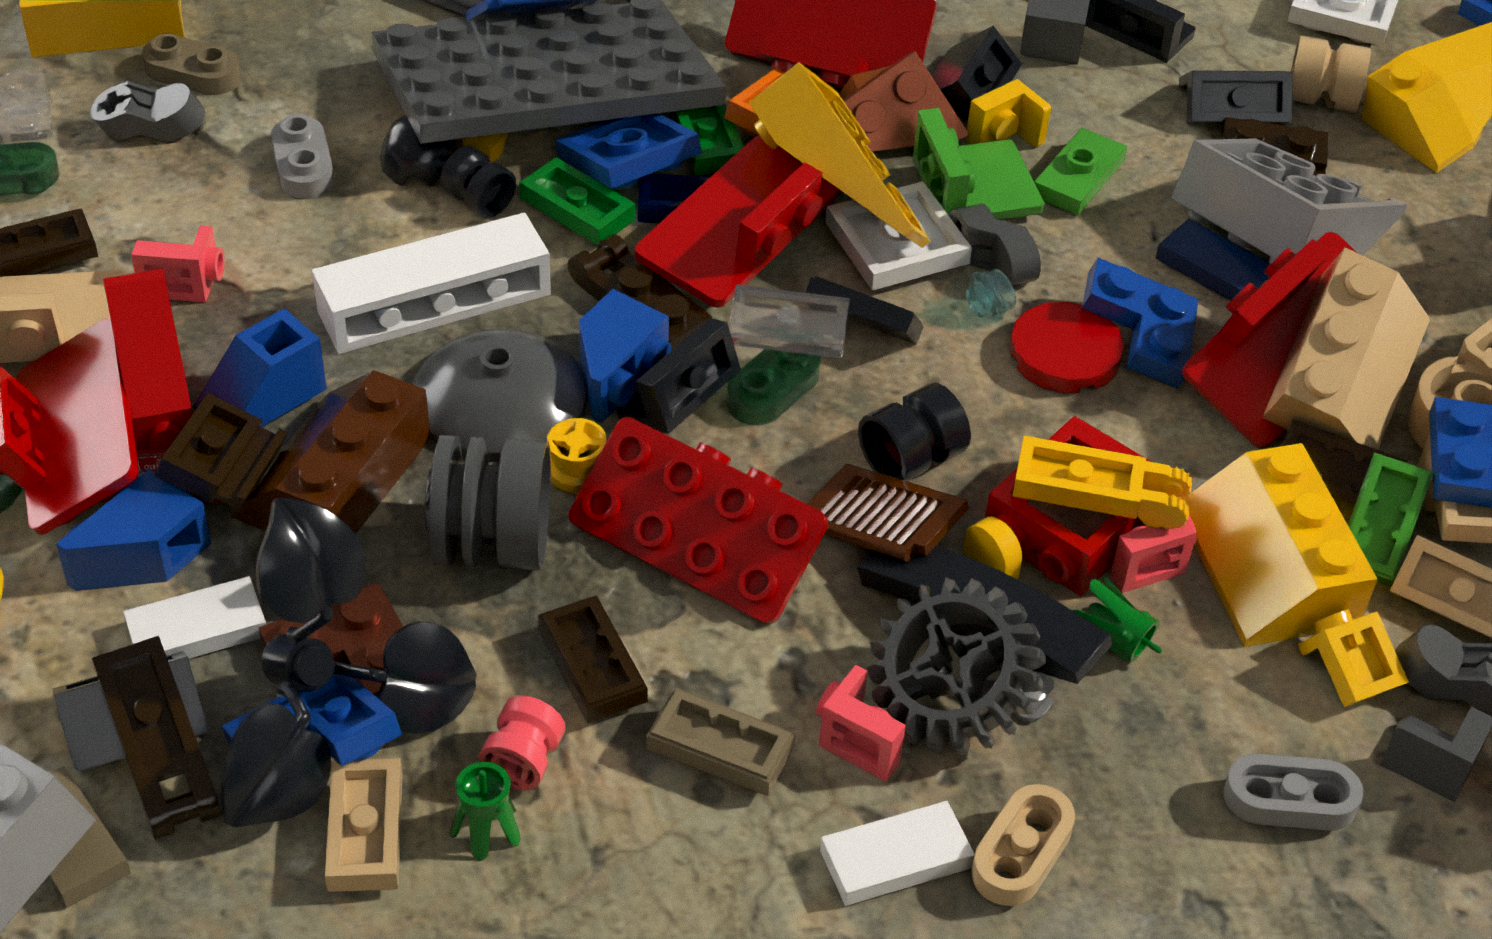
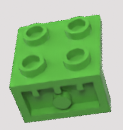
(974, 172)

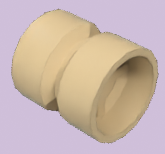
(1329, 73)

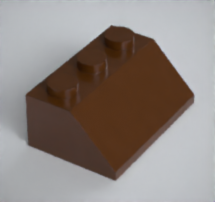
(347, 451)

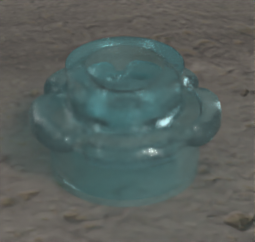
(990, 294)

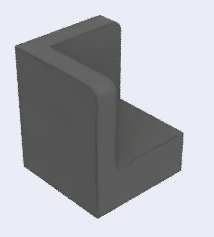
(1054, 29)
(1436, 757)

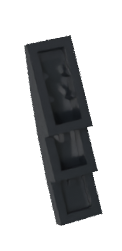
(1066, 638)

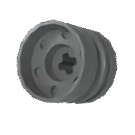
(489, 502)

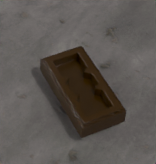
(45, 244)
(1337, 459)
(592, 659)

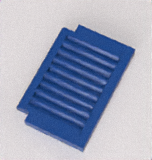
(519, 7)

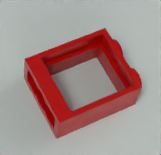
(1061, 552)

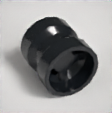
(483, 185)

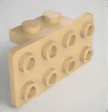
(48, 311)

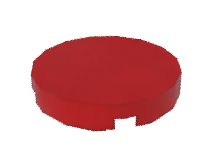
(1066, 347)

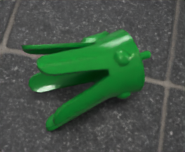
(1128, 627)
(483, 796)

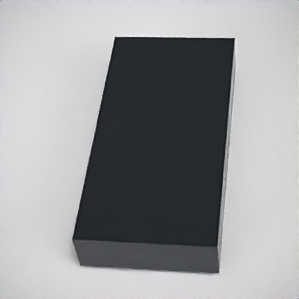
(872, 311)

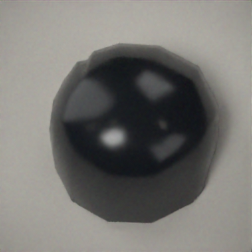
(406, 158)

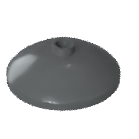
(500, 388)

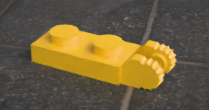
(1102, 482)

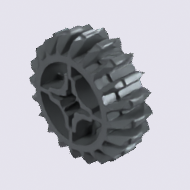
(906, 680)

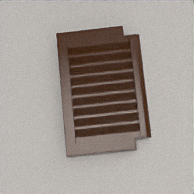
(886, 512)

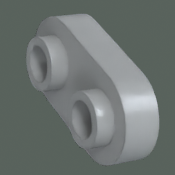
(302, 157)
(1291, 791)

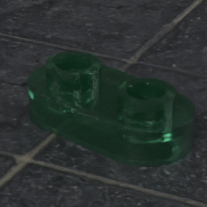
(27, 168)
(771, 385)

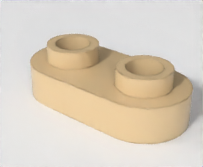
(1019, 848)

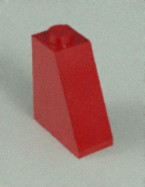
(149, 357)

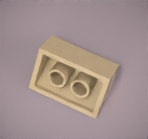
(1351, 352)

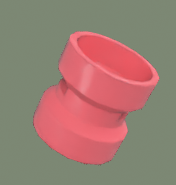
(524, 737)

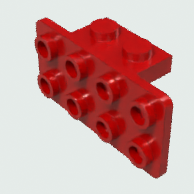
(830, 35)
(736, 222)
(1248, 354)
(68, 428)
(699, 518)

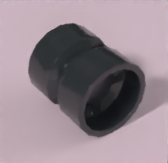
(914, 435)

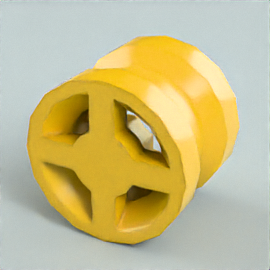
(574, 451)

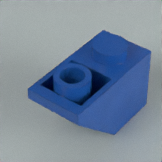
(617, 347)
(269, 368)
(135, 537)

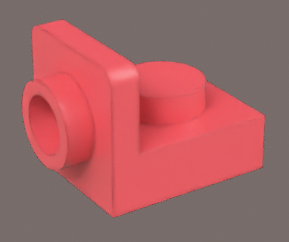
(186, 267)
(1152, 555)
(858, 731)

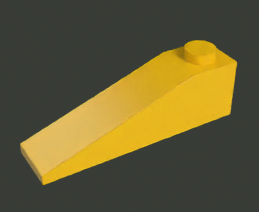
(1434, 97)
(819, 129)

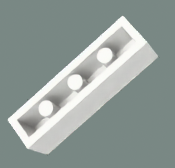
(431, 282)

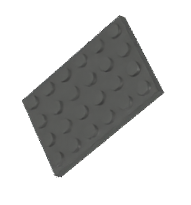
(544, 69)

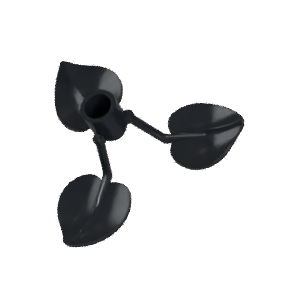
(301, 570)

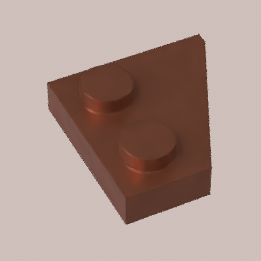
(891, 102)

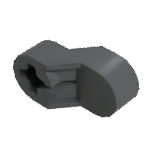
(137, 110)
(998, 244)
(1447, 668)

